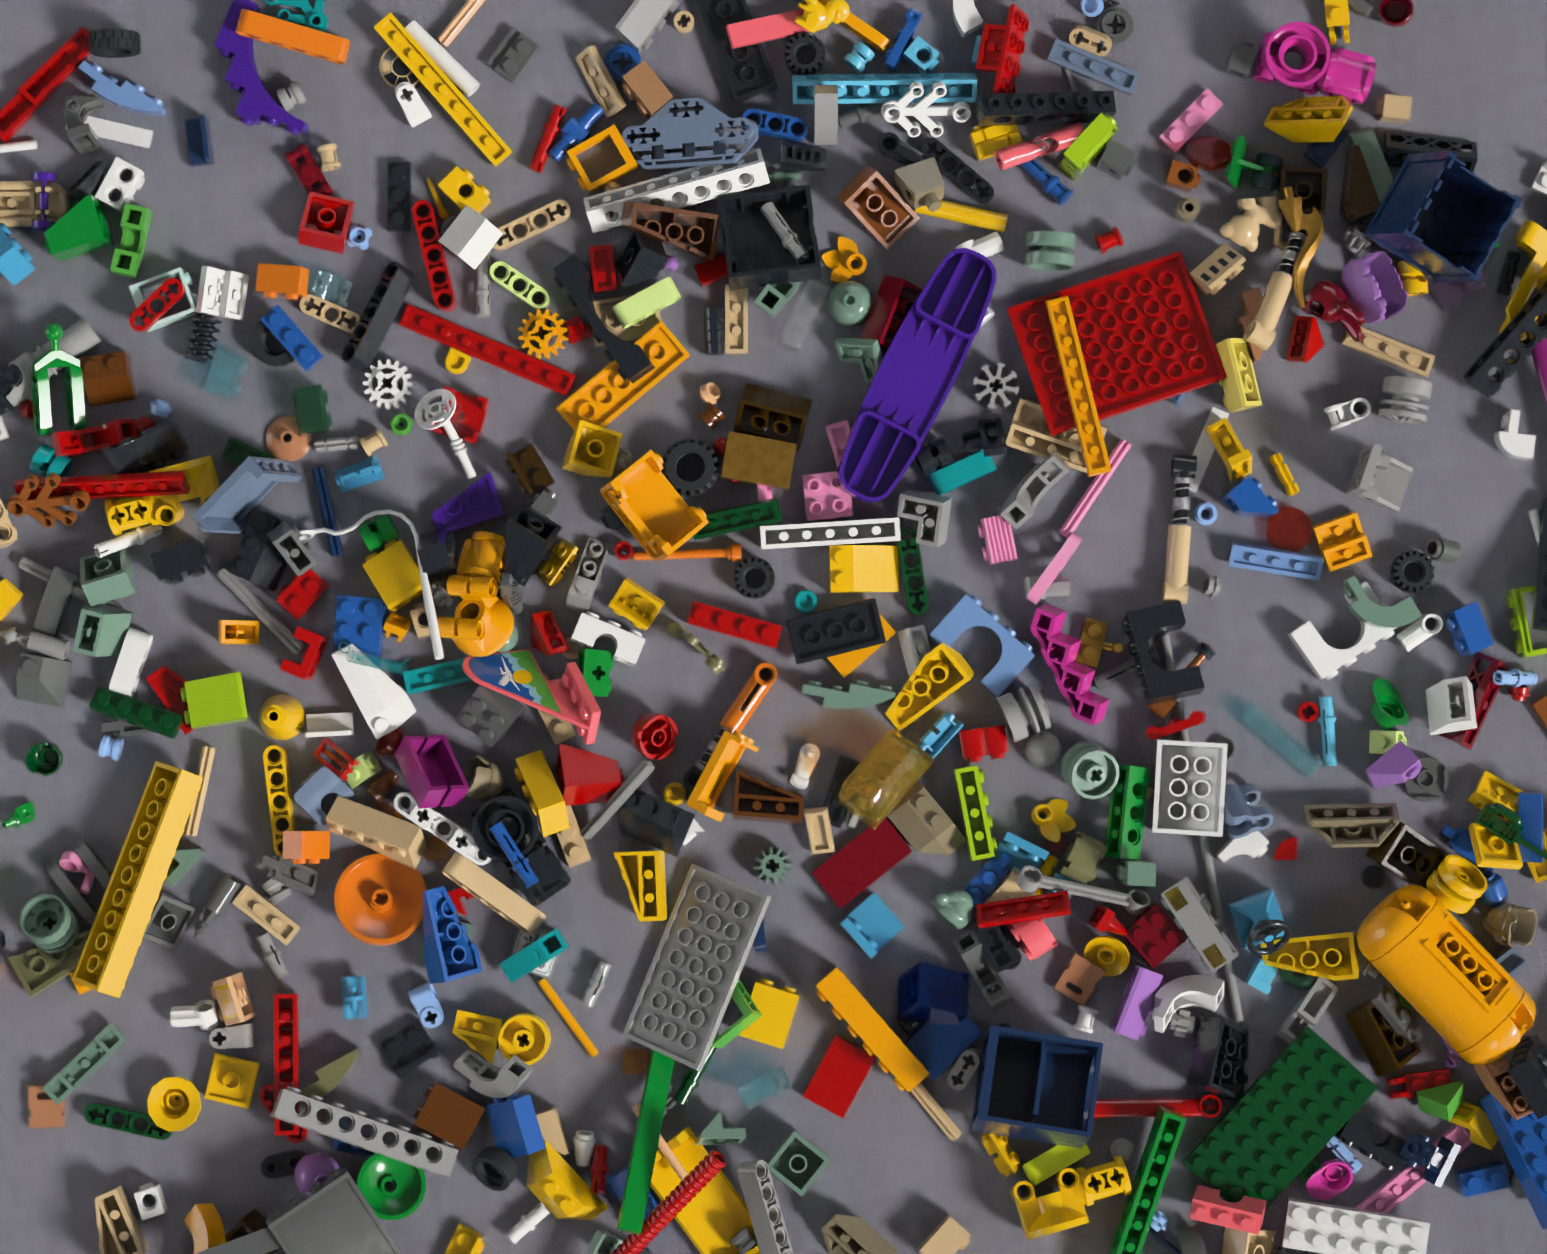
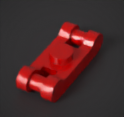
(1176, 725)

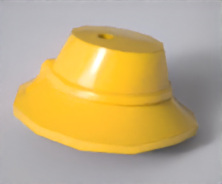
(172, 1113)

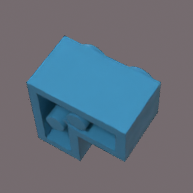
(14, 262)

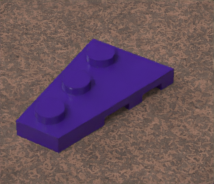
(471, 507)

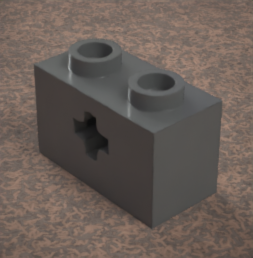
(1116, 160)

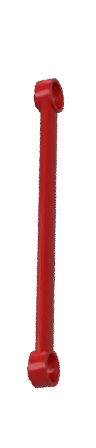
(1148, 1107)

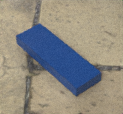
(1531, 812)

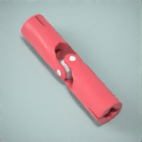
(1028, 150)

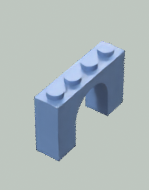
(1013, 654)

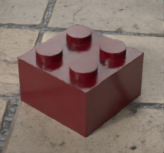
(1154, 935)

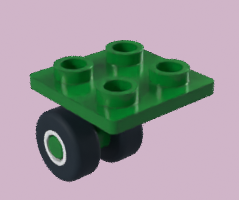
(1265, 166)

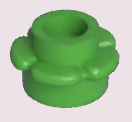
(405, 429)

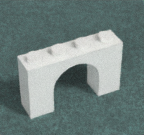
(1325, 659)

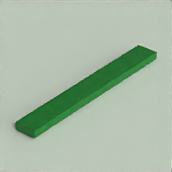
(645, 1143)

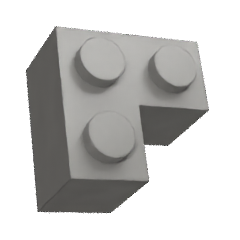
(930, 511)

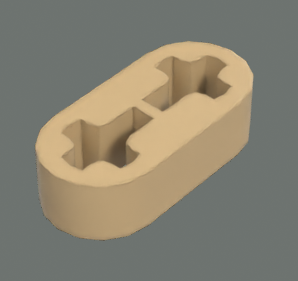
(1091, 35)

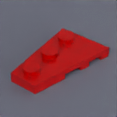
(167, 687)

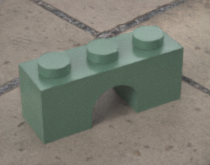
(1136, 872)

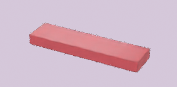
(764, 29)

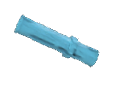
(1327, 730)

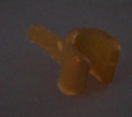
(395, 813)

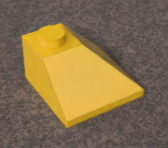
(592, 450)

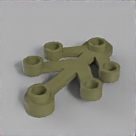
(713, 662)

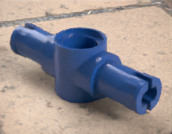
(576, 132)

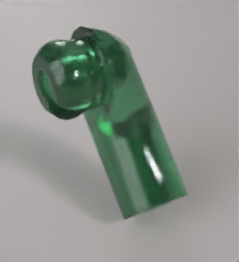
(1296, 981)

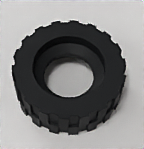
(114, 43)
(263, 353)

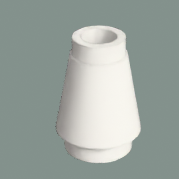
(583, 1147)

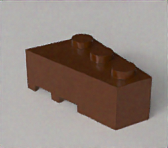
(764, 802)

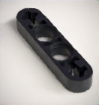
(960, 167)

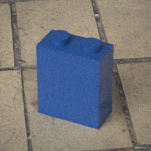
(515, 1125)

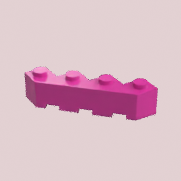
(1071, 677)

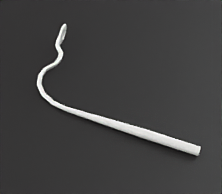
(428, 599)

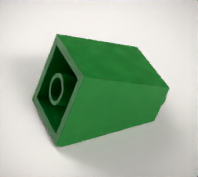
(79, 231)

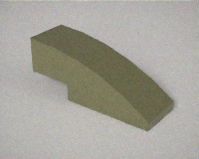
(331, 1075)

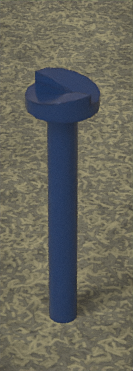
(1162, 1240)

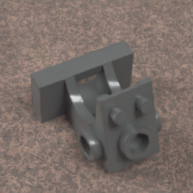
(78, 132)

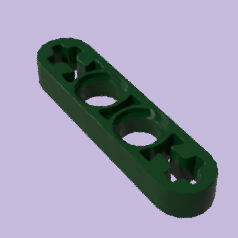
(916, 570)
(129, 1119)

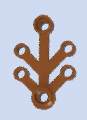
(20, 504)

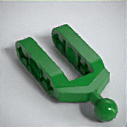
(73, 383)

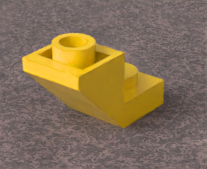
(1477, 1122)

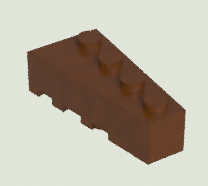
(678, 228)

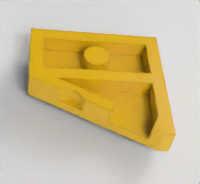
(478, 1032)

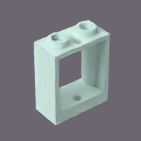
(138, 289)

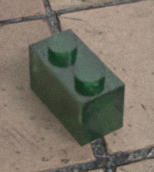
(311, 410)

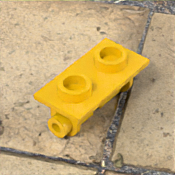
(1008, 1160)

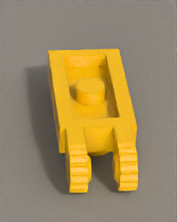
(1336, 15)

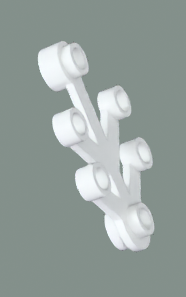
(923, 110)

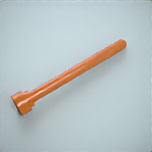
(732, 552)

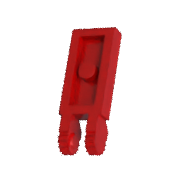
(1419, 1081)

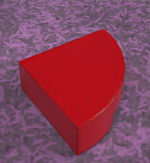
(1286, 850)

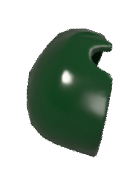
(43, 758)

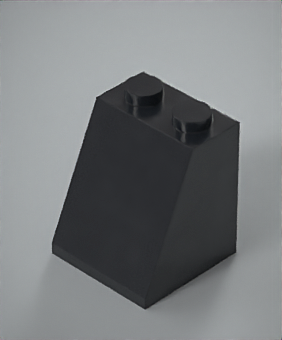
(528, 542)

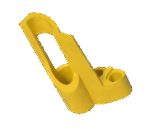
(1533, 241)

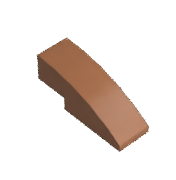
(1250, 302)

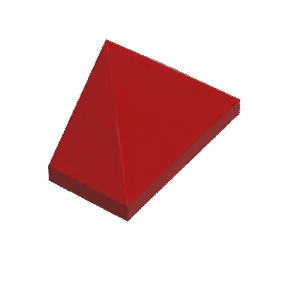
(1304, 339)
(546, 634)

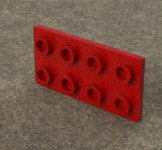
(1002, 49)

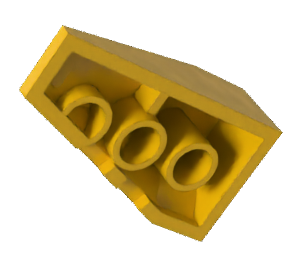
(1319, 955)

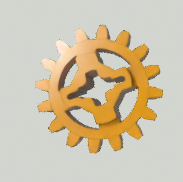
(541, 323)

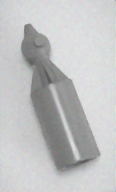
(38, 643)

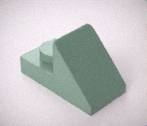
(187, 859)
(716, 1135)

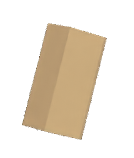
(1031, 435)

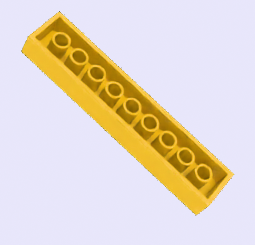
(137, 879)

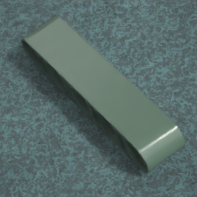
(1373, 158)

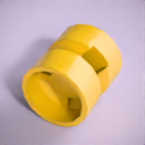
(1412, 280)

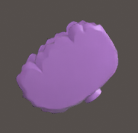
(1374, 287)

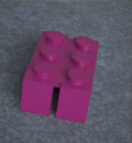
(432, 772)

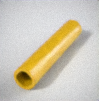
(967, 215)

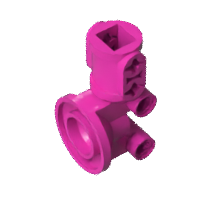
(1335, 72)

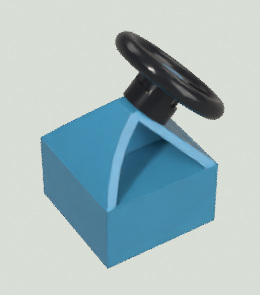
(1258, 921)

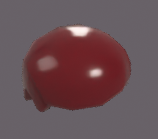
(1396, 12)

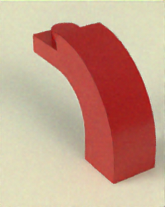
(93, 439)

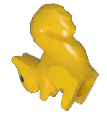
(819, 16)

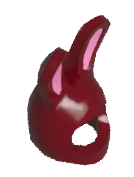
(1331, 305)

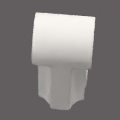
(986, 245)
(1417, 632)
(202, 1015)

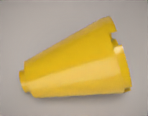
(290, 717)

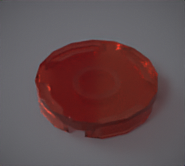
(1208, 153)
(1289, 529)

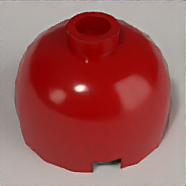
(654, 735)

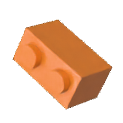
(282, 280)
(306, 846)

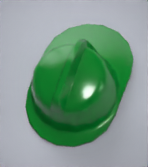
(1388, 706)

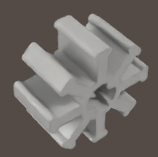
(1000, 392)

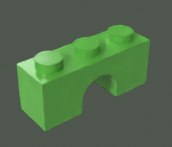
(135, 230)

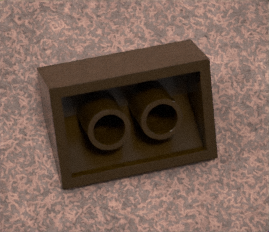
(772, 414)
(1379, 1040)

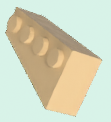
(377, 831)

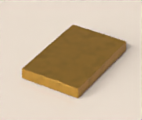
(758, 460)

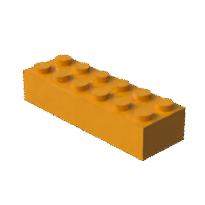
(872, 1029)

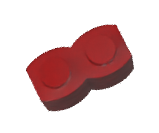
(983, 742)

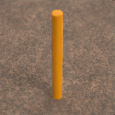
(567, 1016)

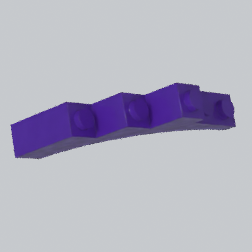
(244, 76)

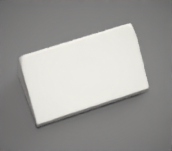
(914, 646)

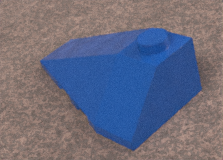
(446, 945)

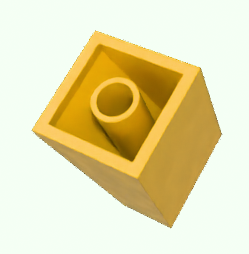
(394, 575)

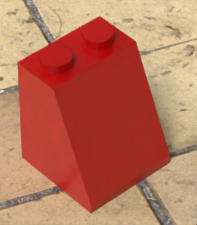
(586, 776)

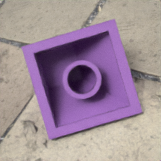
(1394, 767)

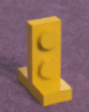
(1235, 457)

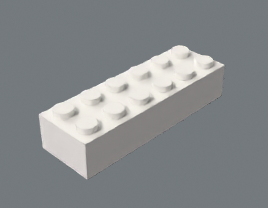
(1350, 1230)

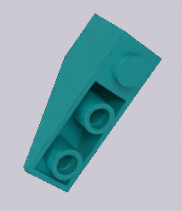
(534, 955)

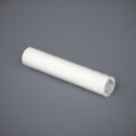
(444, 60)

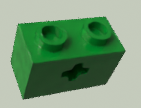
(599, 661)

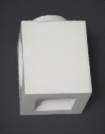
(147, 1211)

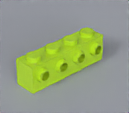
(974, 814)

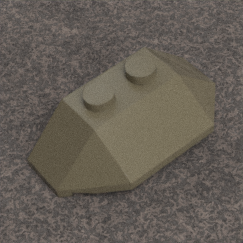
(925, 823)
(1352, 823)
(853, 1236)

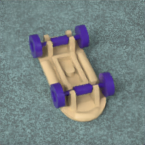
(33, 202)

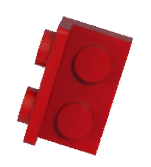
(302, 593)

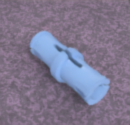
(1515, 677)

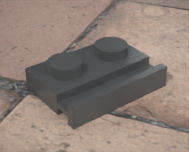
(513, 55)

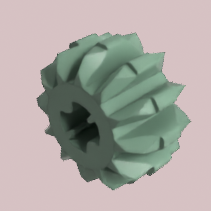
(767, 871)

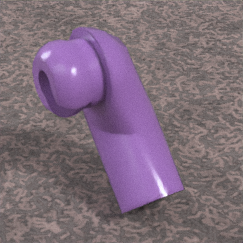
(1452, 1057)

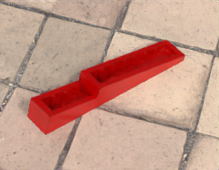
(43, 84)

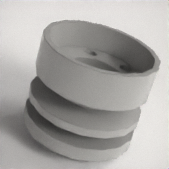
(1404, 400)
(1023, 712)

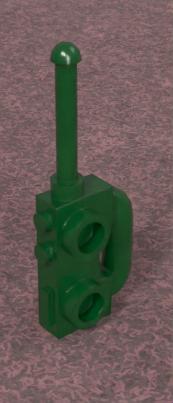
(1503, 829)

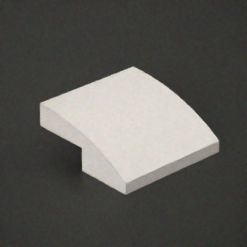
(222, 293)

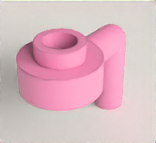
(73, 863)

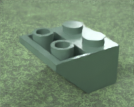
(101, 630)

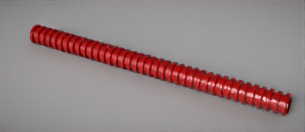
(673, 1203)

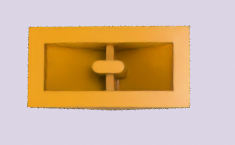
(238, 632)

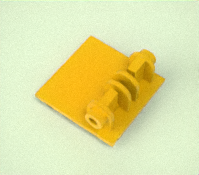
(562, 553)

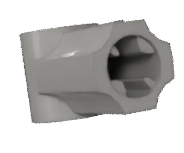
(1059, 588)

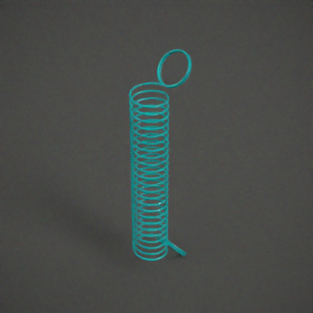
(405, 664)

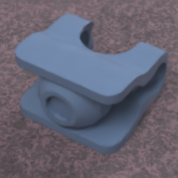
(315, 787)
(1239, 811)

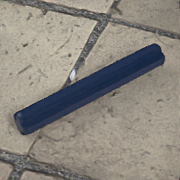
(327, 510)

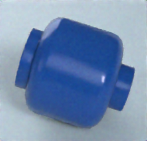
(1495, 891)

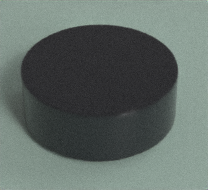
(1373, 877)

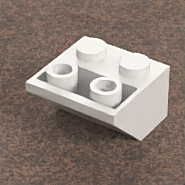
(1451, 706)

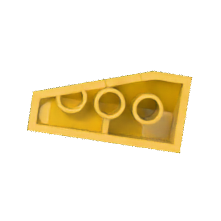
(932, 681)

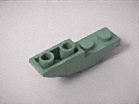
(857, 697)

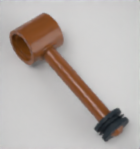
(1164, 708)

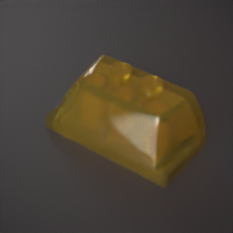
(883, 778)

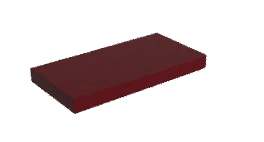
(861, 862)

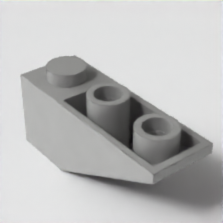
(587, 575)

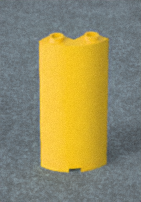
(715, 1211)

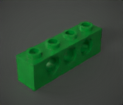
(1127, 813)

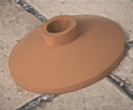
(292, 450)

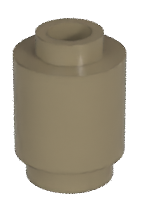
(1183, 215)

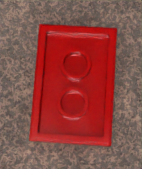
(839, 1076)

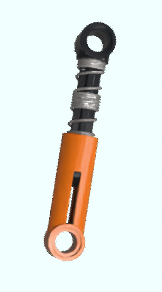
(736, 716)

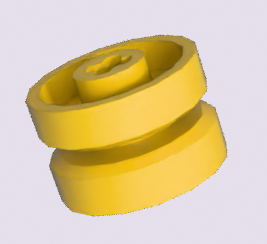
(1457, 883)
(538, 1037)

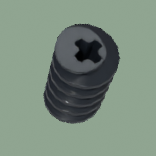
(202, 338)

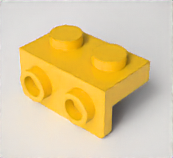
(636, 604)

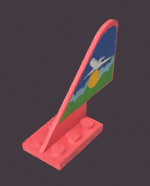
(521, 678)

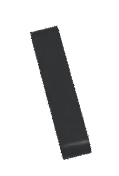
(378, 316)

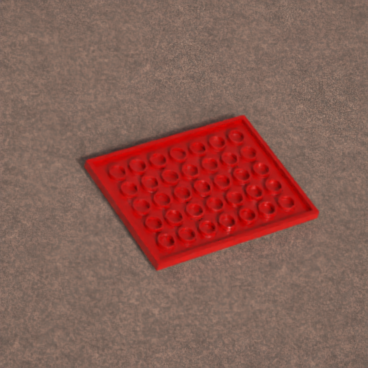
(1137, 339)

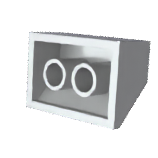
(643, 20)

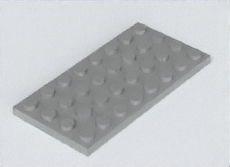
(696, 966)

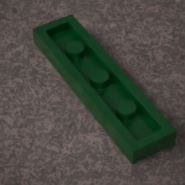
(740, 518)
(136, 712)

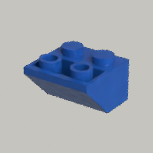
(1249, 500)

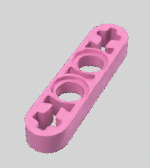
(1054, 568)

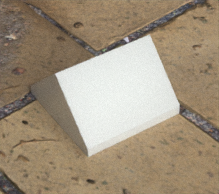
(470, 237)

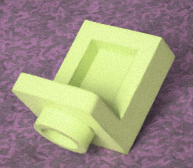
(1383, 741)
(367, 767)

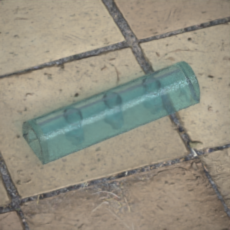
(1279, 740)

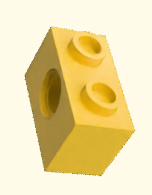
(458, 179)

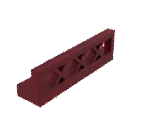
(1483, 697)

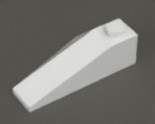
(377, 696)

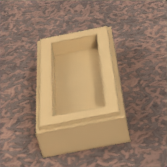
(819, 830)

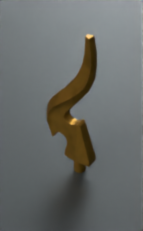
(1314, 228)

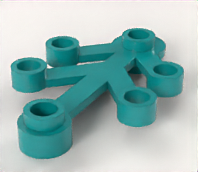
(307, 9)

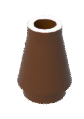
(382, 786)

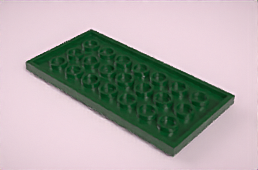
(1281, 1121)

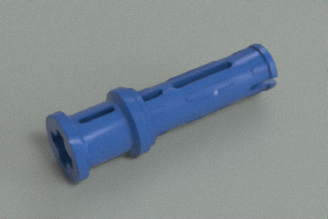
(1050, 183)

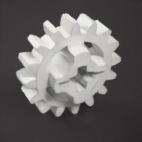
(396, 376)

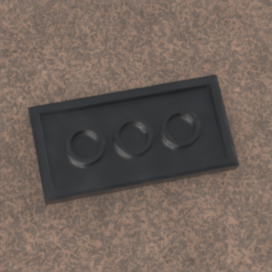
(835, 631)

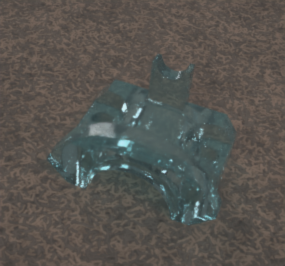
(331, 288)

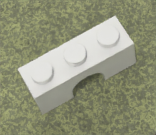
(627, 644)

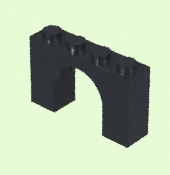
(1159, 684)
(1530, 1072)

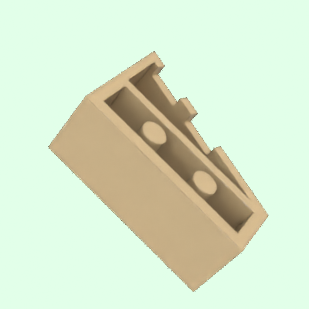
(118, 1225)

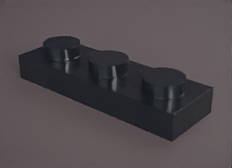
(399, 197)
(843, 769)

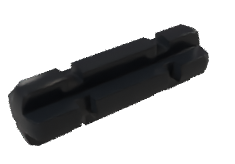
(1508, 273)

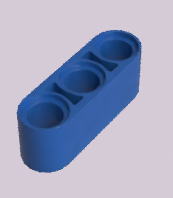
(786, 122)

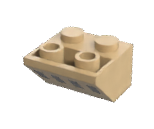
(1212, 272)

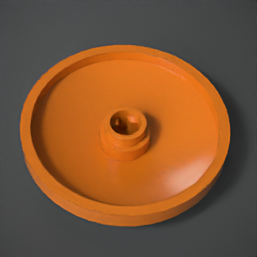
(379, 900)

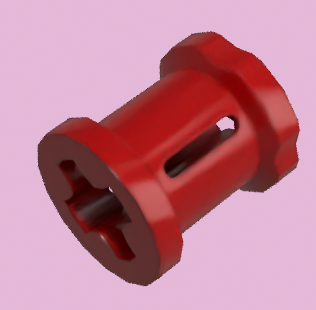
(1108, 240)

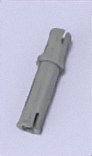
(789, 239)
(483, 287)

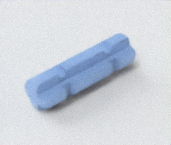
(1344, 1154)

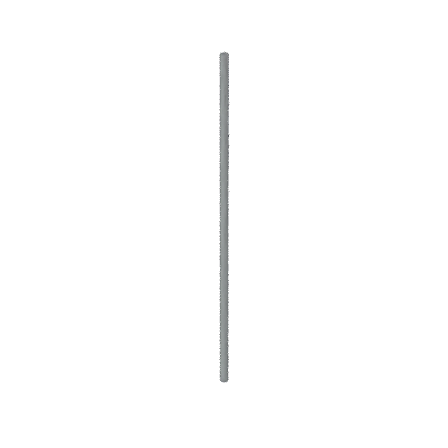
(1206, 851)

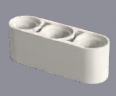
(131, 662)

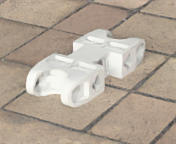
(432, 823)

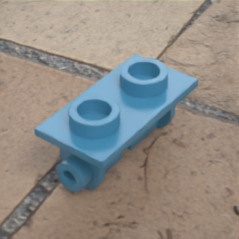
(359, 474)
(948, 727)

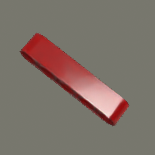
(429, 246)

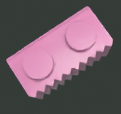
(997, 539)

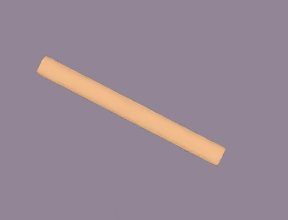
(667, 1152)

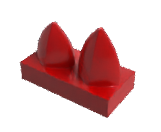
(1104, 919)

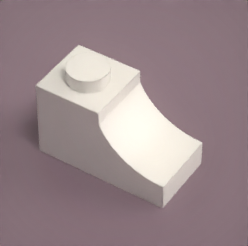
(1250, 845)

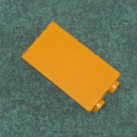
(718, 773)

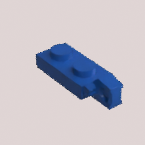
(903, 37)
(1461, 843)
(988, 878)

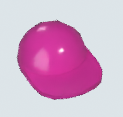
(1330, 1179)

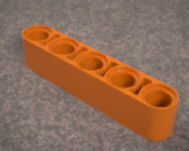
(292, 36)

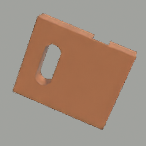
(1082, 974)
(44, 1112)

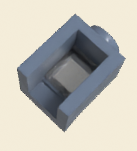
(1510, 960)

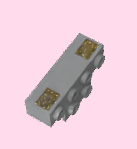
(1203, 931)

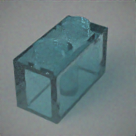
(225, 374)

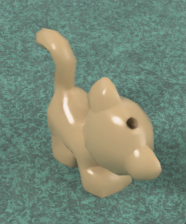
(1245, 228)

